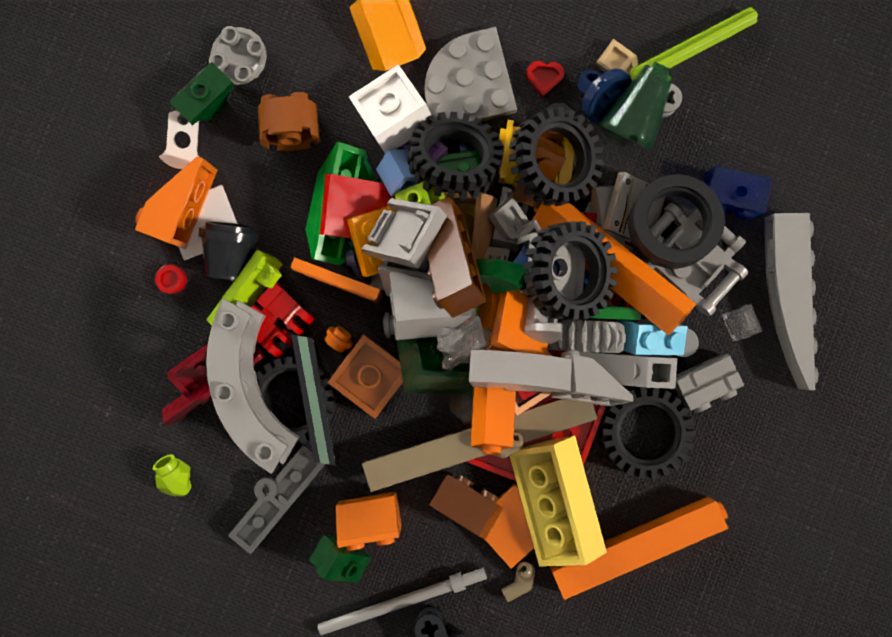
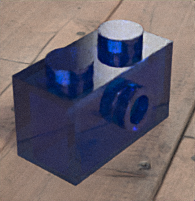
(740, 191)

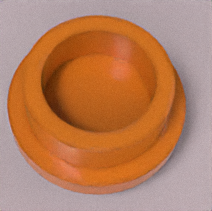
(338, 338)

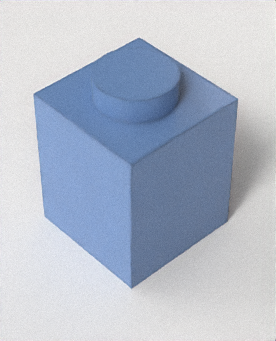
(395, 171)

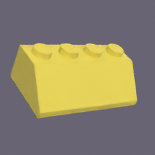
(558, 503)

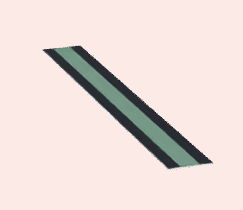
(313, 400)

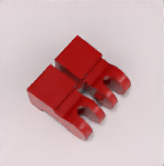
(276, 305)

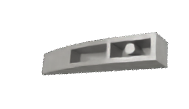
(791, 291)

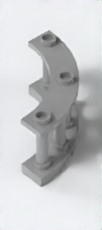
(236, 388)

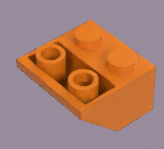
(368, 521)

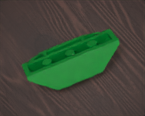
(341, 161)

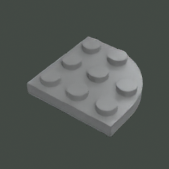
(470, 78)

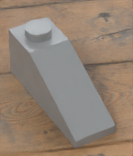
(592, 383)

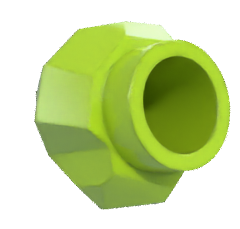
(172, 476)

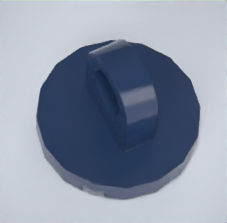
(601, 91)

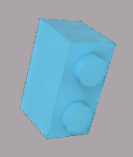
(647, 339)

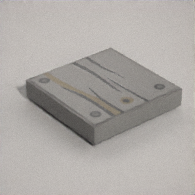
(624, 194)

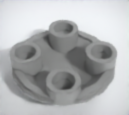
(239, 54)

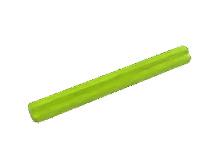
(702, 41)

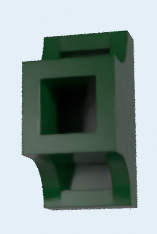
(203, 95)
(338, 563)

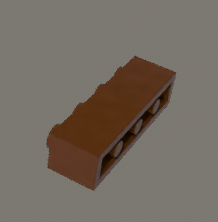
(453, 264)

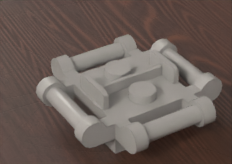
(698, 276)

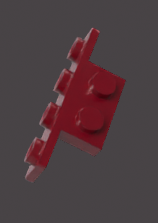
(192, 382)

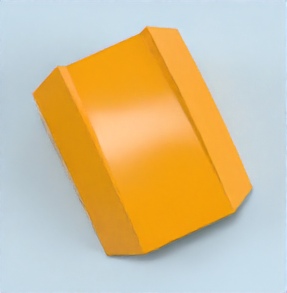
(388, 32)

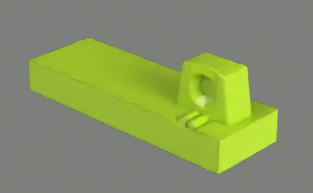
(258, 274)

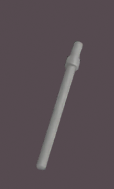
(456, 582)

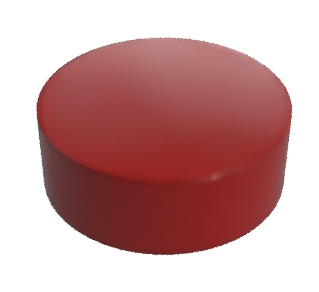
(170, 279)

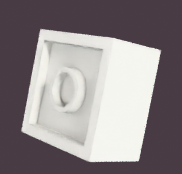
(390, 108)

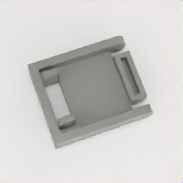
(405, 235)

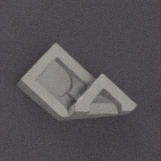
(512, 221)

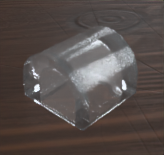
(742, 322)

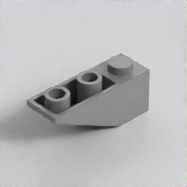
(638, 370)

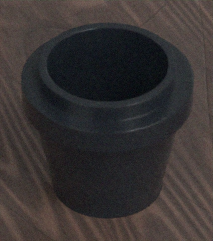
(226, 248)

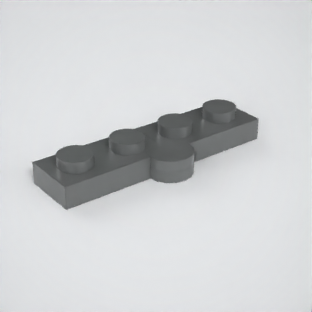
(275, 498)

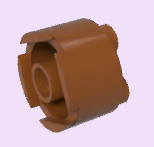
(288, 122)

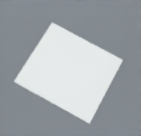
(215, 210)

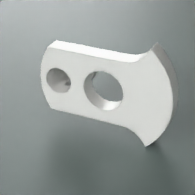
(174, 155)

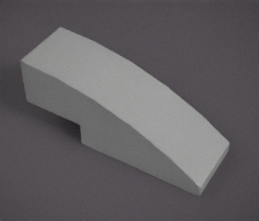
(520, 371)

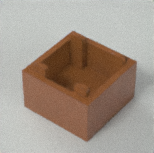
(368, 376)

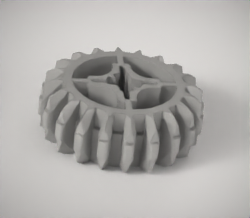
(590, 336)

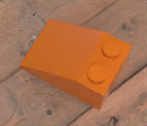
(177, 205)

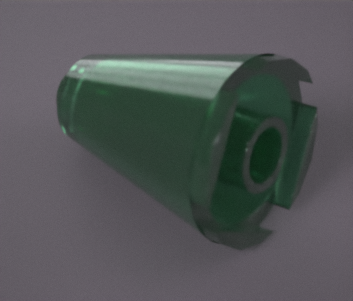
(641, 106)

